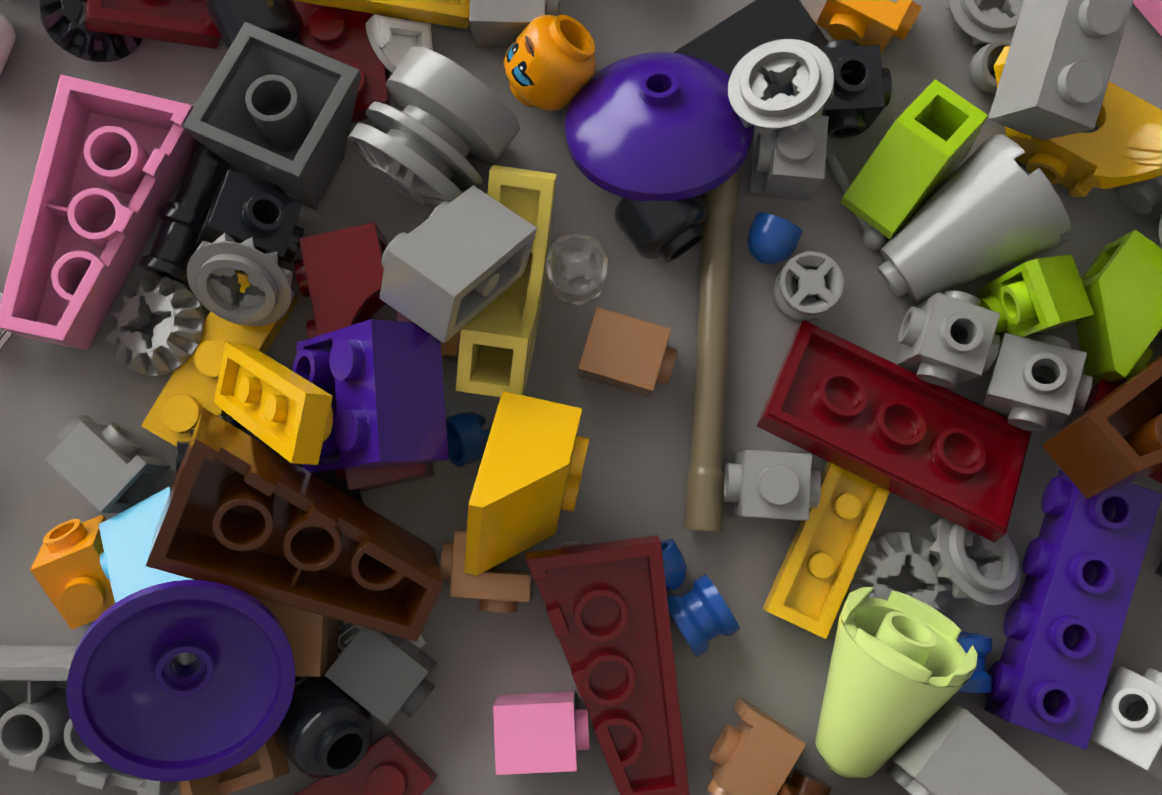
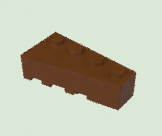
(1115, 437)
(289, 537)

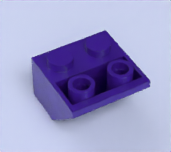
(383, 394)

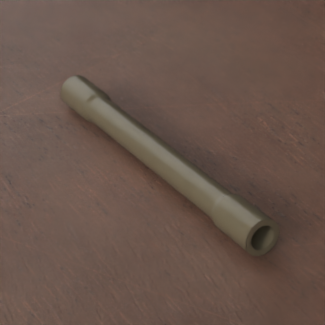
(706, 477)

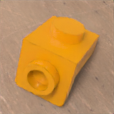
(869, 20)
(72, 571)

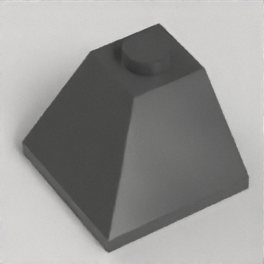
(278, 112)

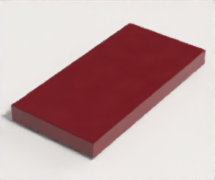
(897, 431)

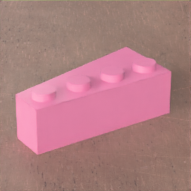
(91, 207)

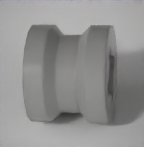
(817, 277)

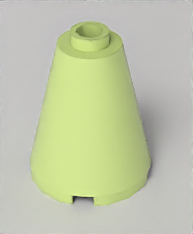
(886, 679)

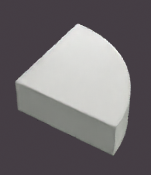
(394, 37)

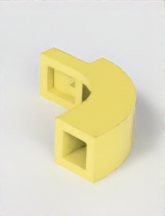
(501, 339)

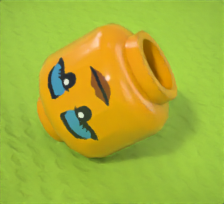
(550, 62)

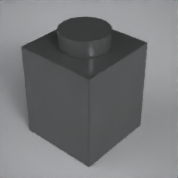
(383, 674)

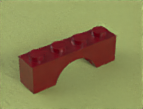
(344, 282)

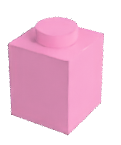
(538, 733)

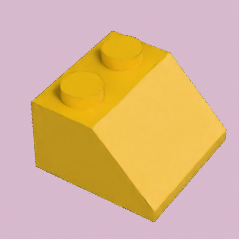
(524, 479)

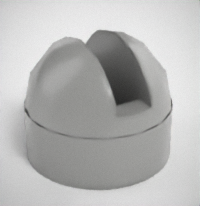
(980, 62)

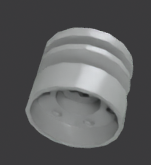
(442, 122)

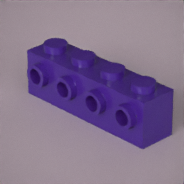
(1071, 608)

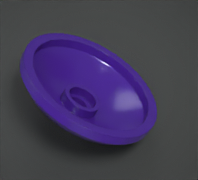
(657, 128)
(174, 718)

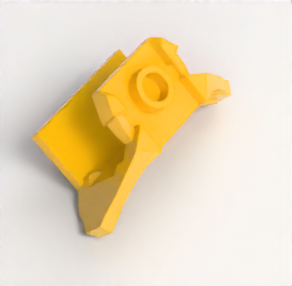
(1117, 154)

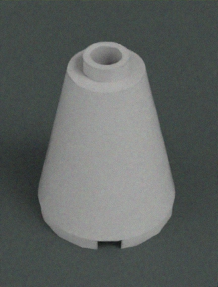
(975, 224)

